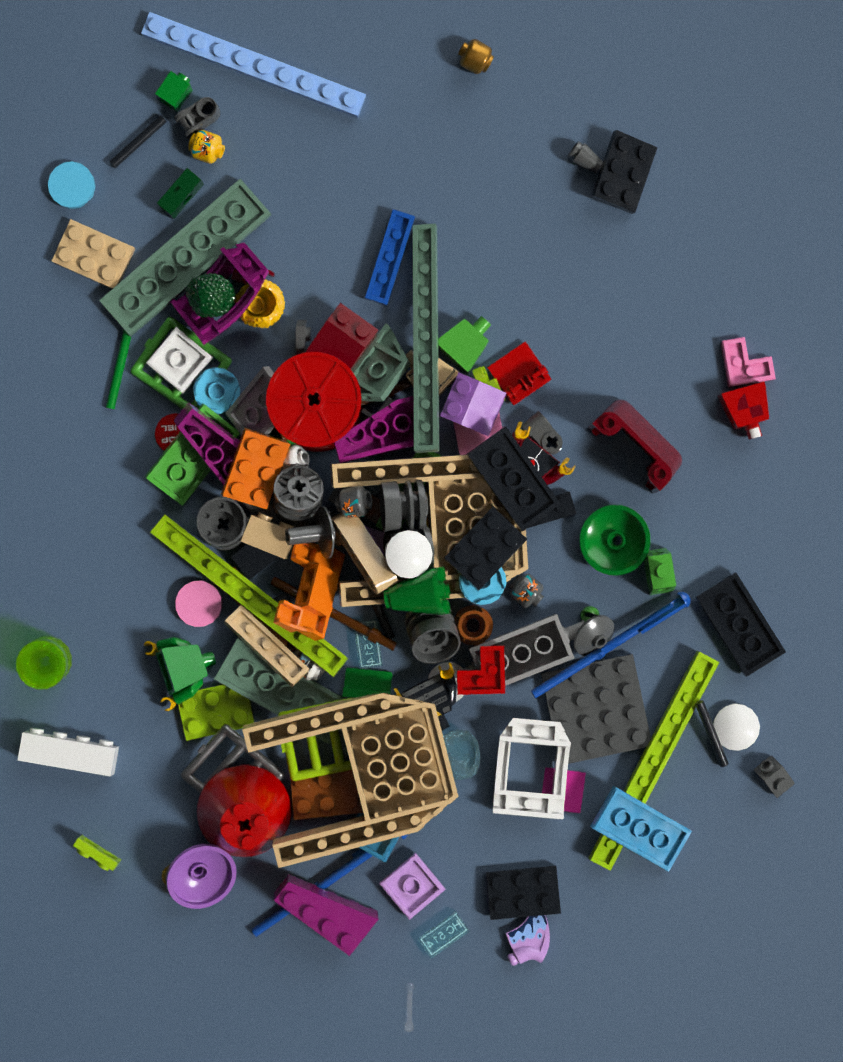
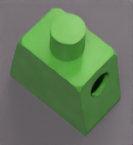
(465, 343)
(659, 571)

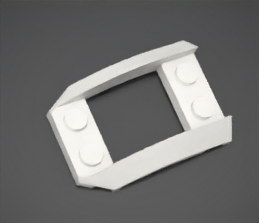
(529, 803)

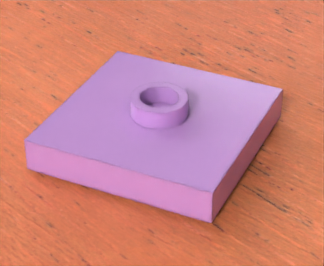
(412, 886)

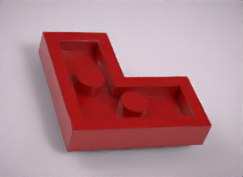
(488, 679)

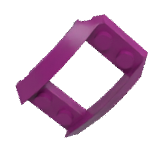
(253, 273)

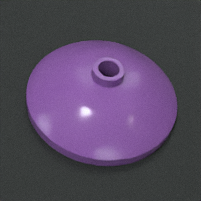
(203, 886)

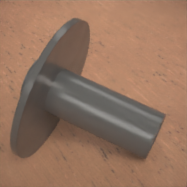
(322, 532)

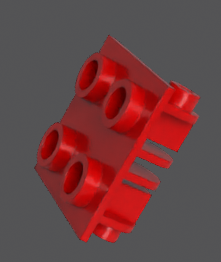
(519, 373)

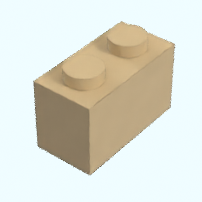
(267, 535)

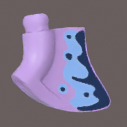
(529, 940)

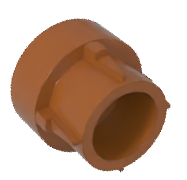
(485, 621)

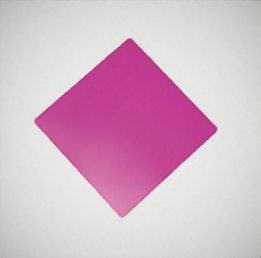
(574, 788)

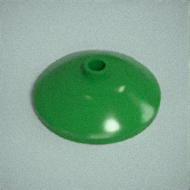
(598, 537)

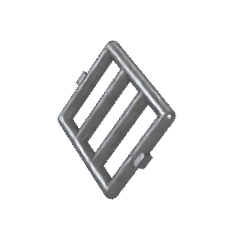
(205, 750)

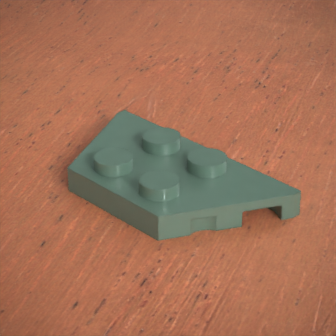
(381, 366)

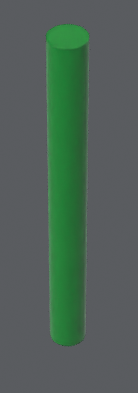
(118, 370)

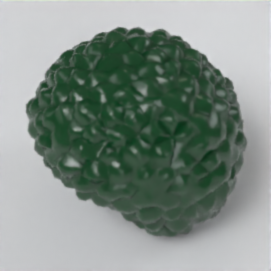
(210, 295)

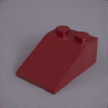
(344, 336)

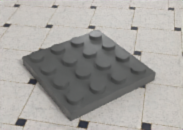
(600, 709)

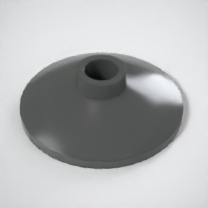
(593, 634)

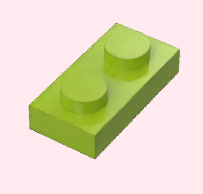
(88, 848)

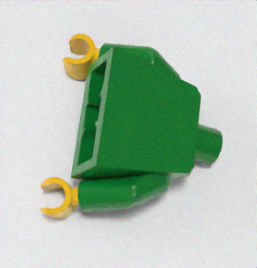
(181, 667)

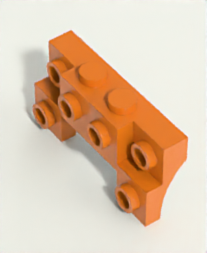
(315, 592)

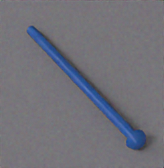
(643, 626)
(359, 857)

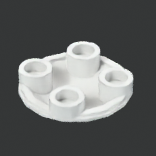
(408, 554)
(736, 727)

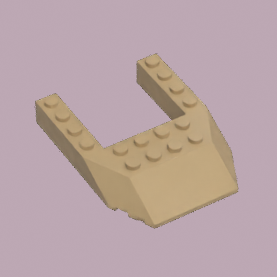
(455, 505)
(395, 762)

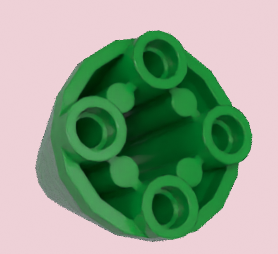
(420, 594)

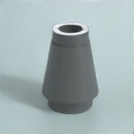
(585, 157)

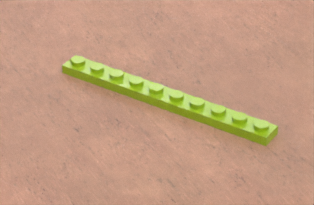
(243, 592)
(661, 746)

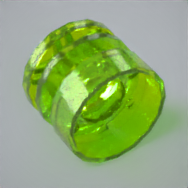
(30, 662)

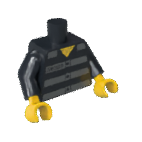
(438, 690)

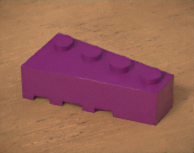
(209, 440)
(331, 916)

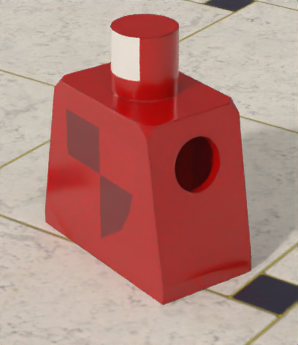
(746, 408)

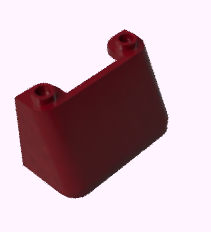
(664, 456)

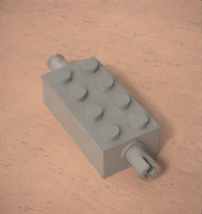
(531, 648)

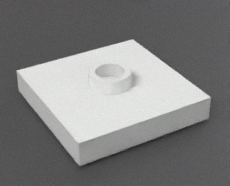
(179, 360)

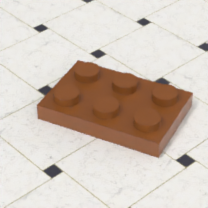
(326, 796)

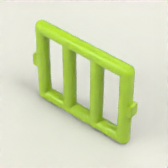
(317, 770)

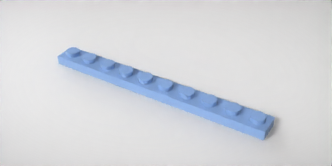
(253, 64)

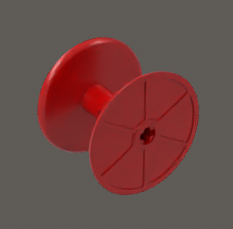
(310, 379)

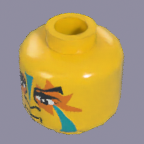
(206, 146)

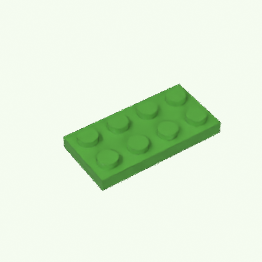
(181, 466)

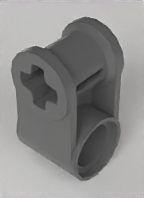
(196, 117)
(541, 431)

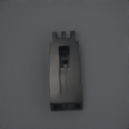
(254, 560)

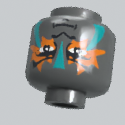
(354, 502)
(526, 590)

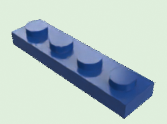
(390, 257)

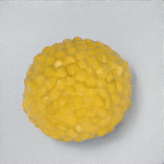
(266, 306)

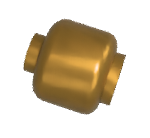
(475, 56)

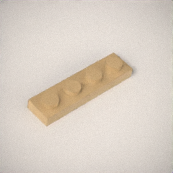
(266, 645)

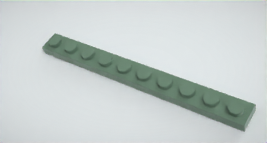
(425, 338)

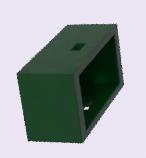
(180, 193)

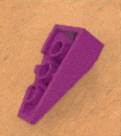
(381, 433)

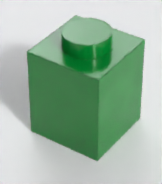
(174, 90)

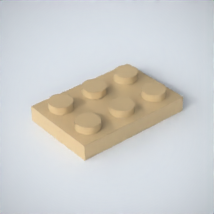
(93, 254)

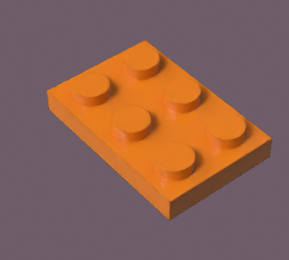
(255, 468)

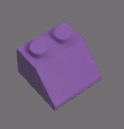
(473, 404)

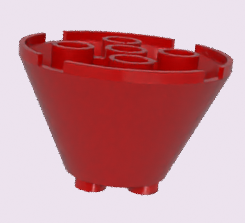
(244, 810)

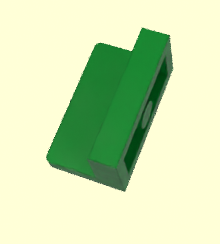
(366, 682)

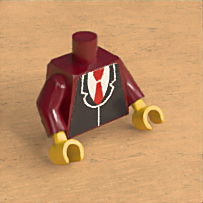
(540, 458)

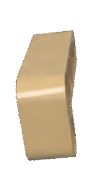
(364, 552)

